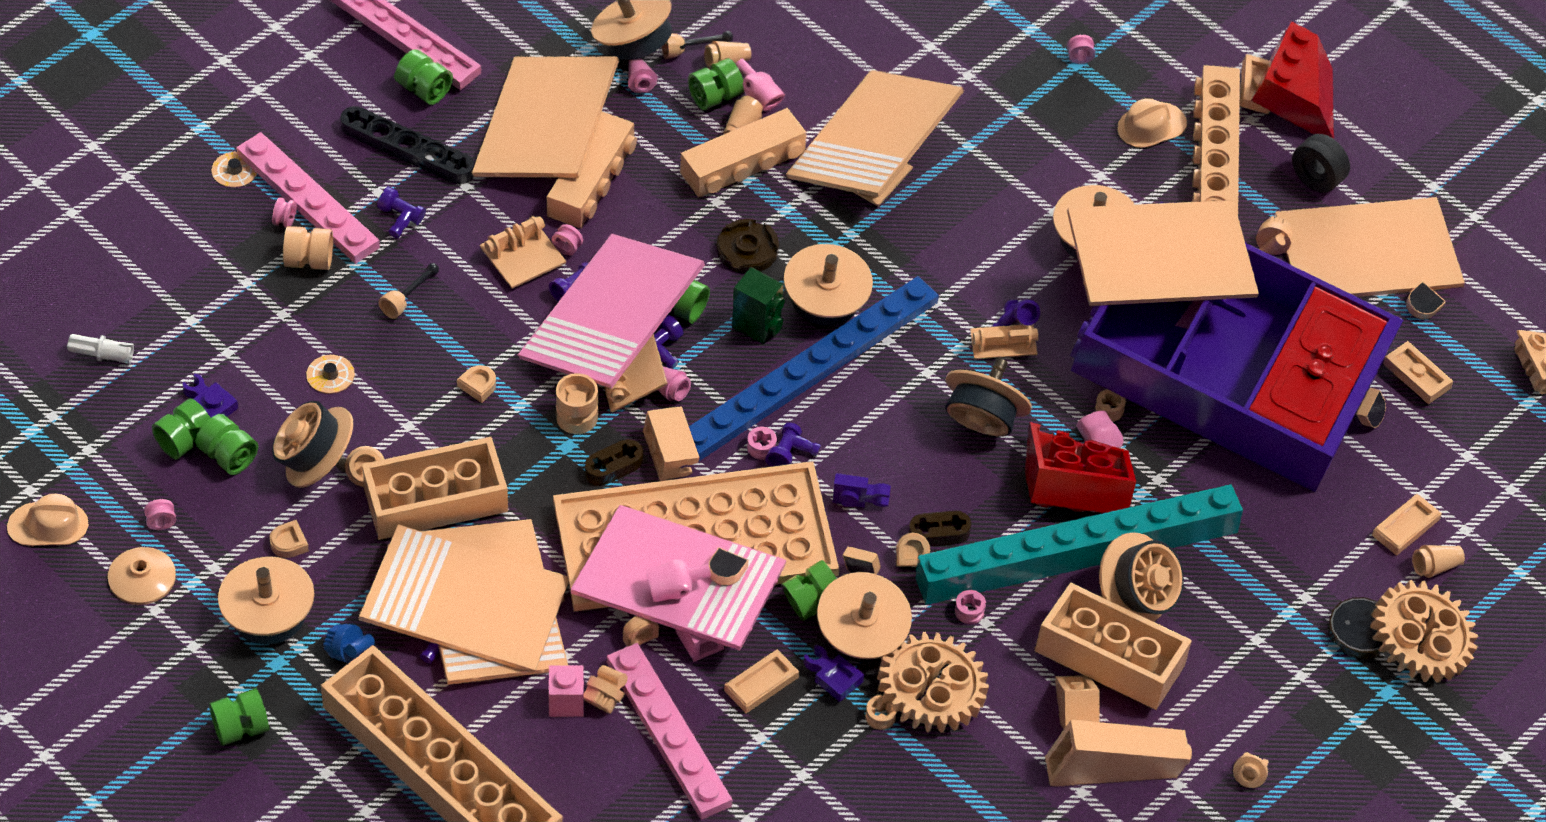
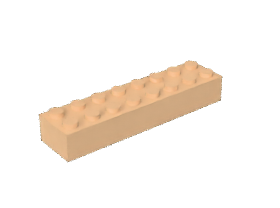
(428, 745)

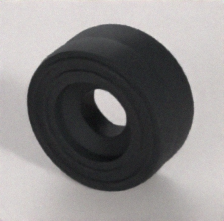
(1321, 163)

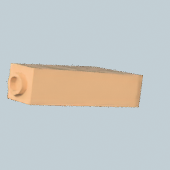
(1115, 753)

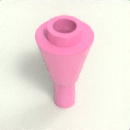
(640, 76)

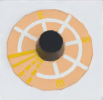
(232, 170)
(330, 374)

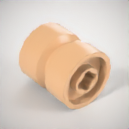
(308, 248)
(577, 403)

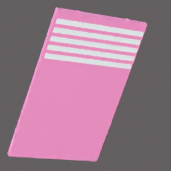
(611, 310)
(712, 611)

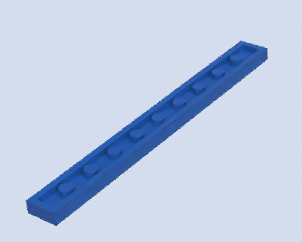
(811, 366)

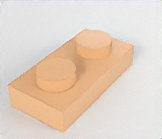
(1252, 72)
(1418, 372)

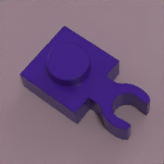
(212, 399)
(856, 491)
(834, 675)

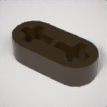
(613, 462)
(940, 529)

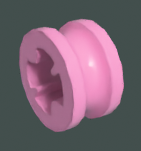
(1081, 42)
(284, 212)
(567, 239)
(755, 448)
(160, 514)
(977, 601)

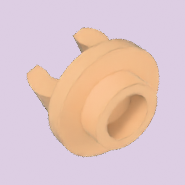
(1250, 770)

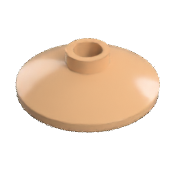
(141, 586)

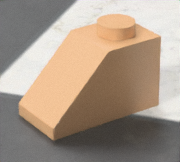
(1077, 699)

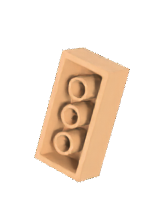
(435, 487)
(1113, 645)

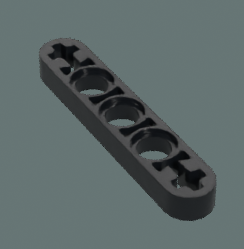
(399, 134)

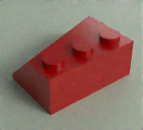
(1299, 82)
(1077, 474)

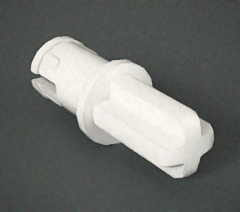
(102, 348)

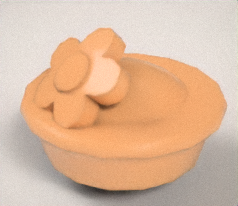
(358, 457)

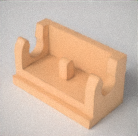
(670, 442)

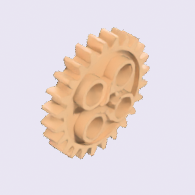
(1401, 628)
(957, 698)

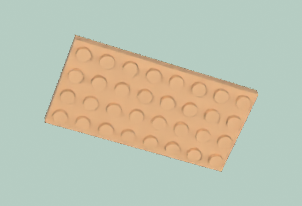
(760, 508)

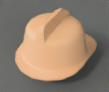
(1151, 123)
(48, 522)

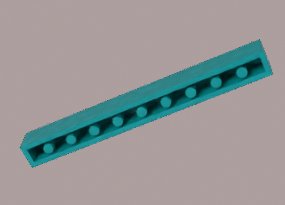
(1074, 543)

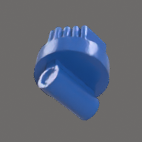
(347, 642)

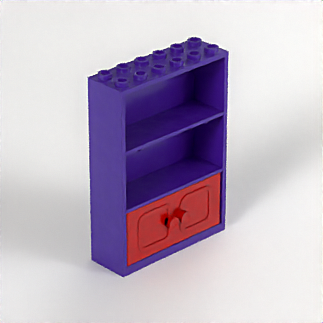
(1251, 374)

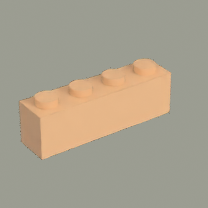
(743, 152)
(577, 198)

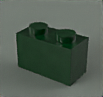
(757, 306)

